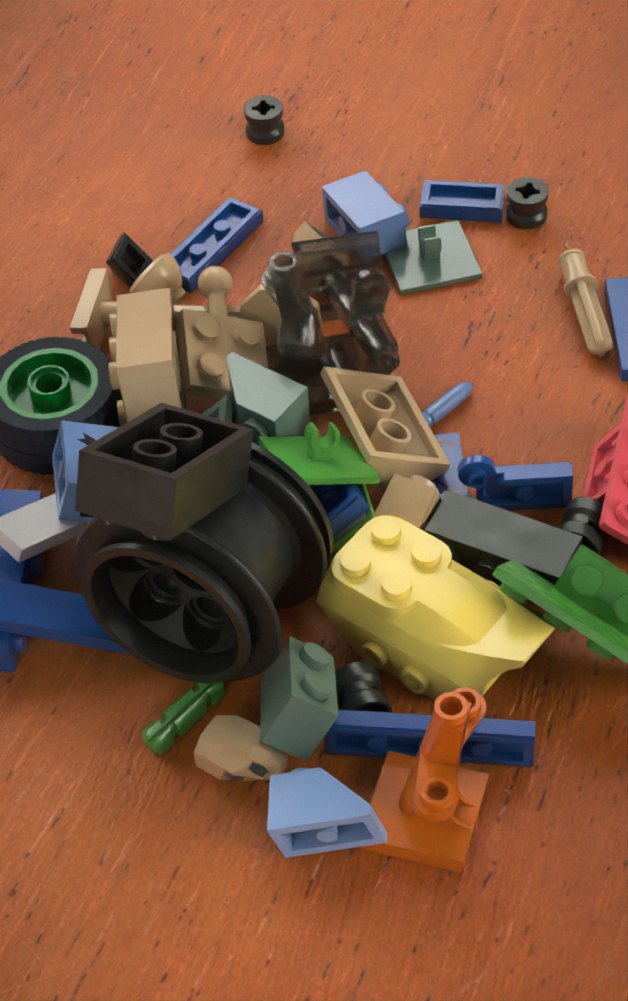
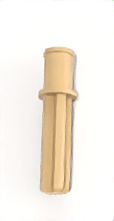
(581, 289)

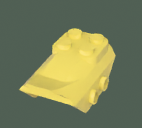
(423, 613)

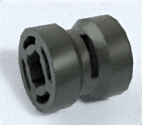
(583, 519)
(359, 688)

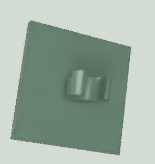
(433, 258)

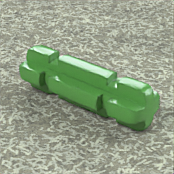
(182, 715)

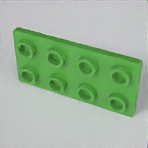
(586, 597)

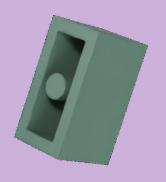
(298, 698)

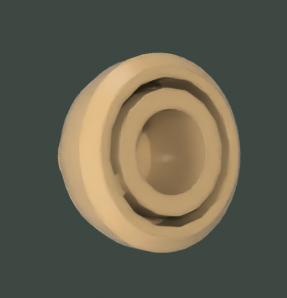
(161, 274)

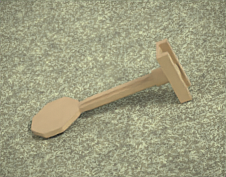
(99, 301)

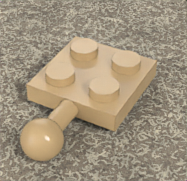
(210, 337)

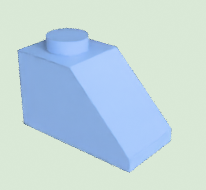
(318, 814)

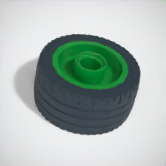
(49, 384)

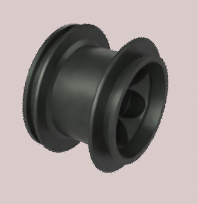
(211, 593)

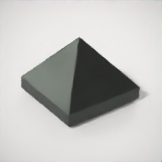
(127, 259)

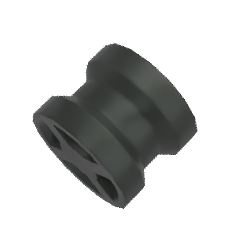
(264, 120)
(527, 203)

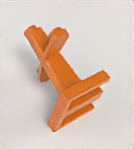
(428, 799)

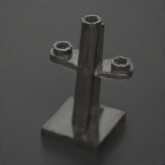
(350, 286)
(301, 343)

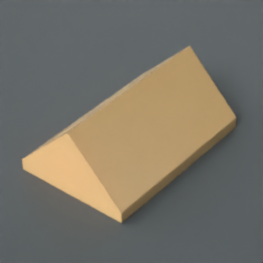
(386, 424)

